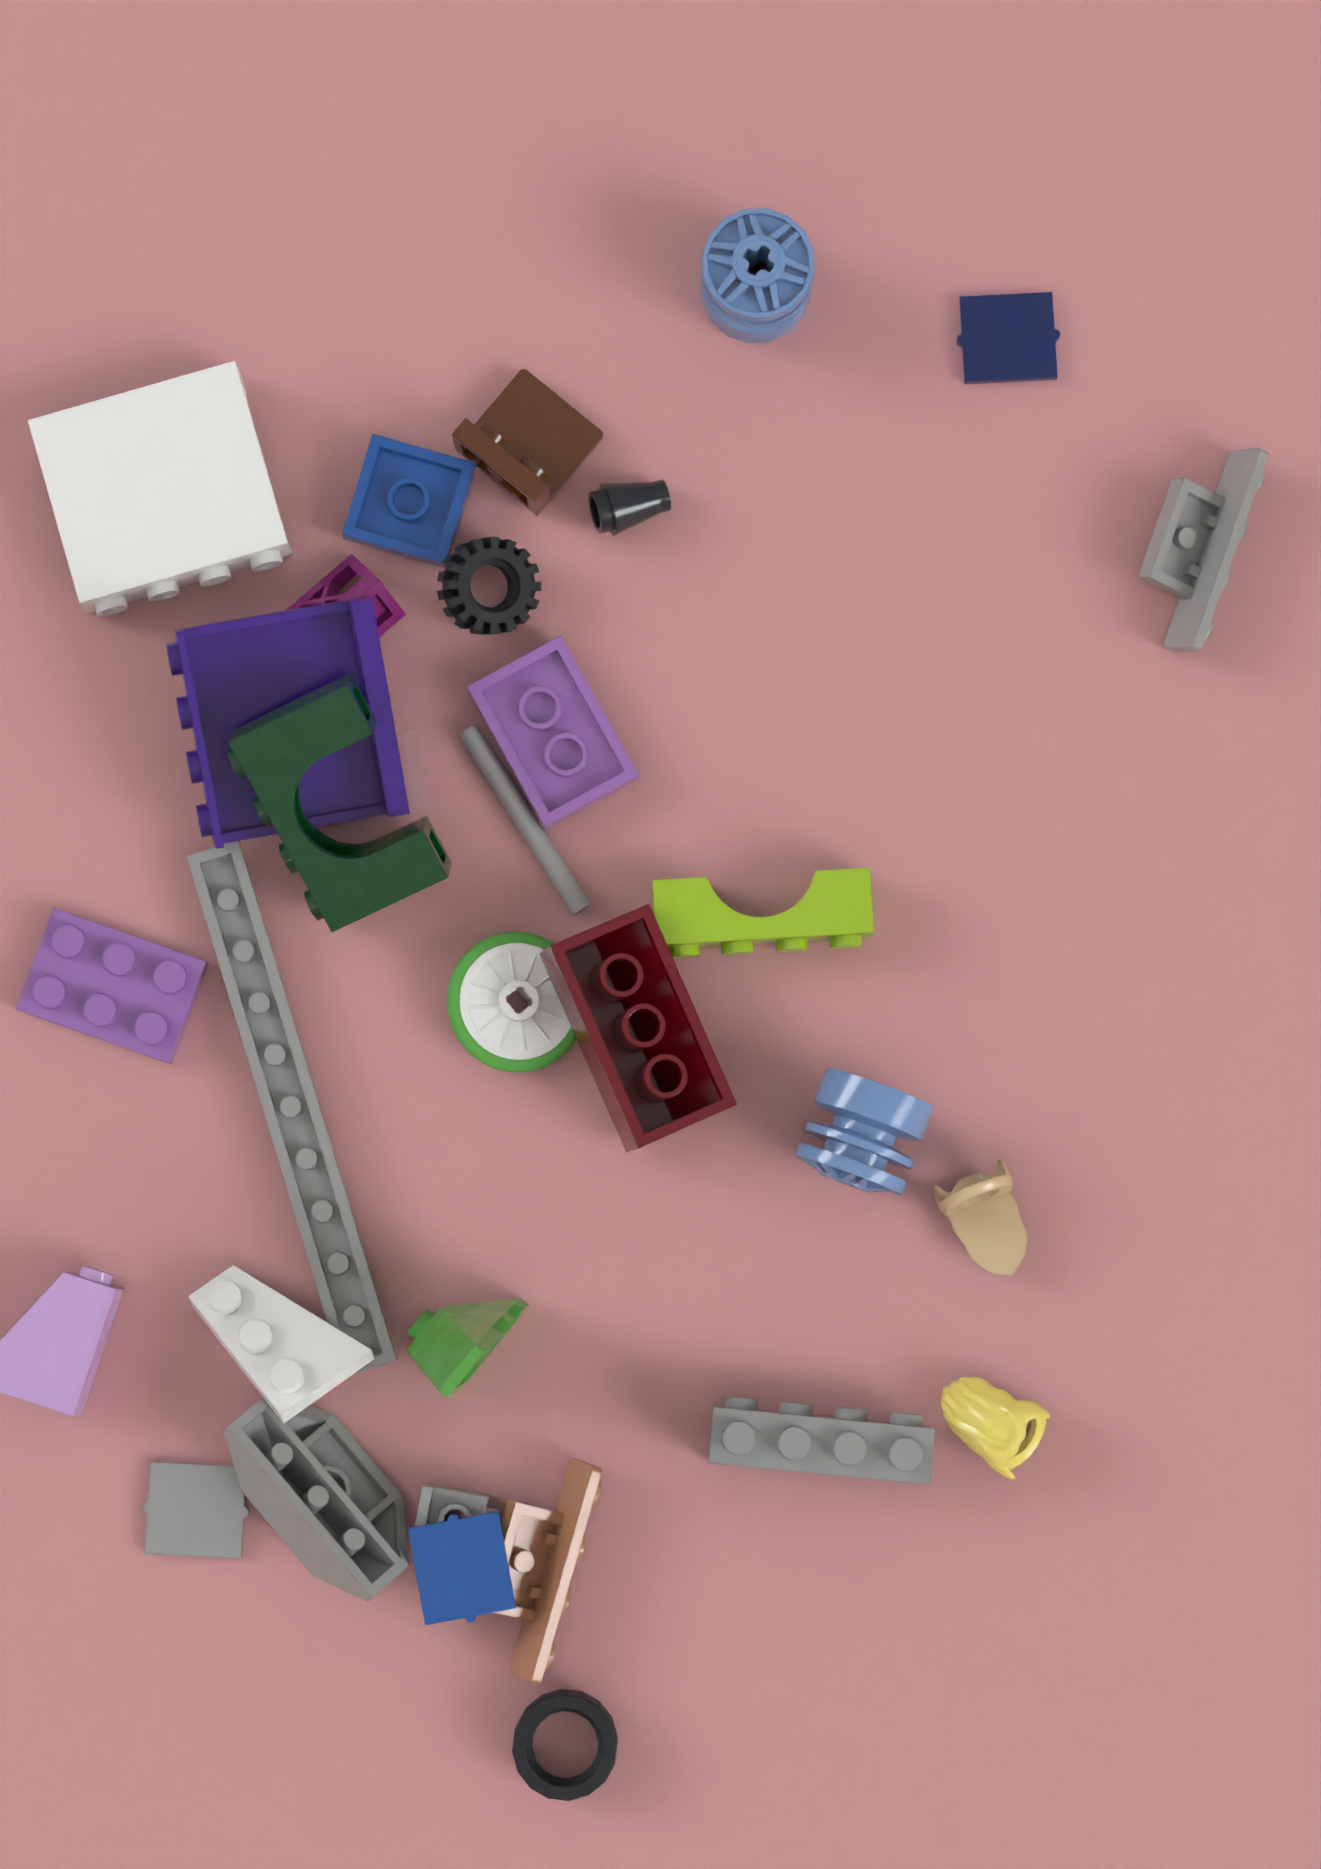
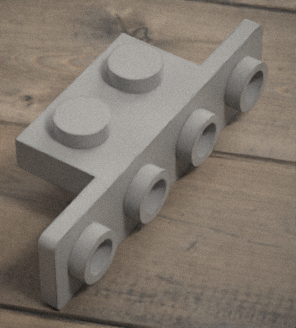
(1197, 544)

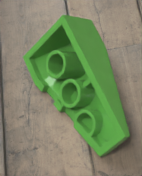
(459, 1339)

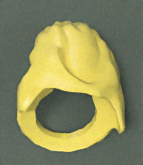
(993, 1422)

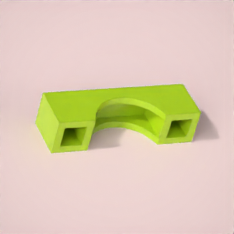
(832, 909)

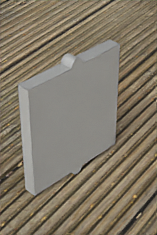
(194, 1510)

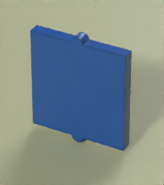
(461, 1567)

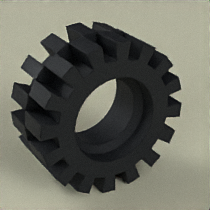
(519, 577)

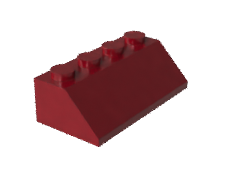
(637, 1028)

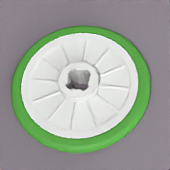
(488, 1024)

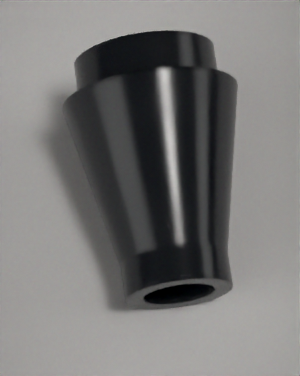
(624, 505)

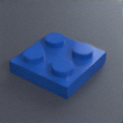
(409, 500)

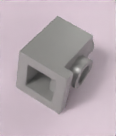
(439, 1499)

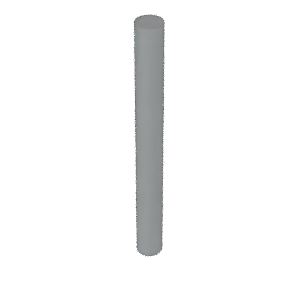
(524, 820)

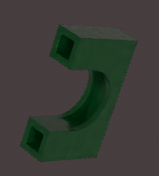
(341, 877)

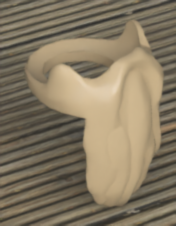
(986, 1219)

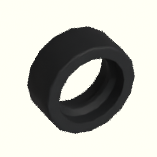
(560, 1787)

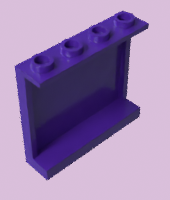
(261, 663)

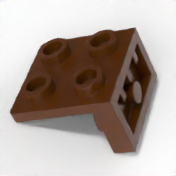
(528, 441)

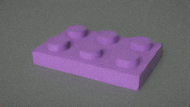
(553, 732)
(112, 986)

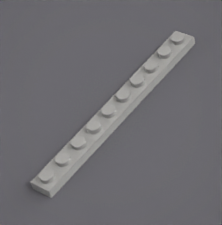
(289, 1099)

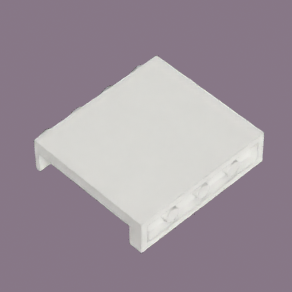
(160, 489)

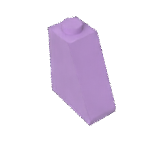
(60, 1342)

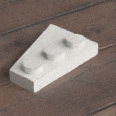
(276, 1342)

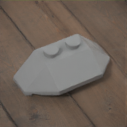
(321, 1496)

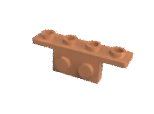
(541, 1559)

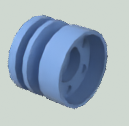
(773, 300)
(864, 1132)

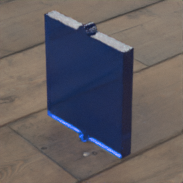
(1008, 338)

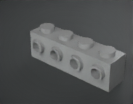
(819, 1443)

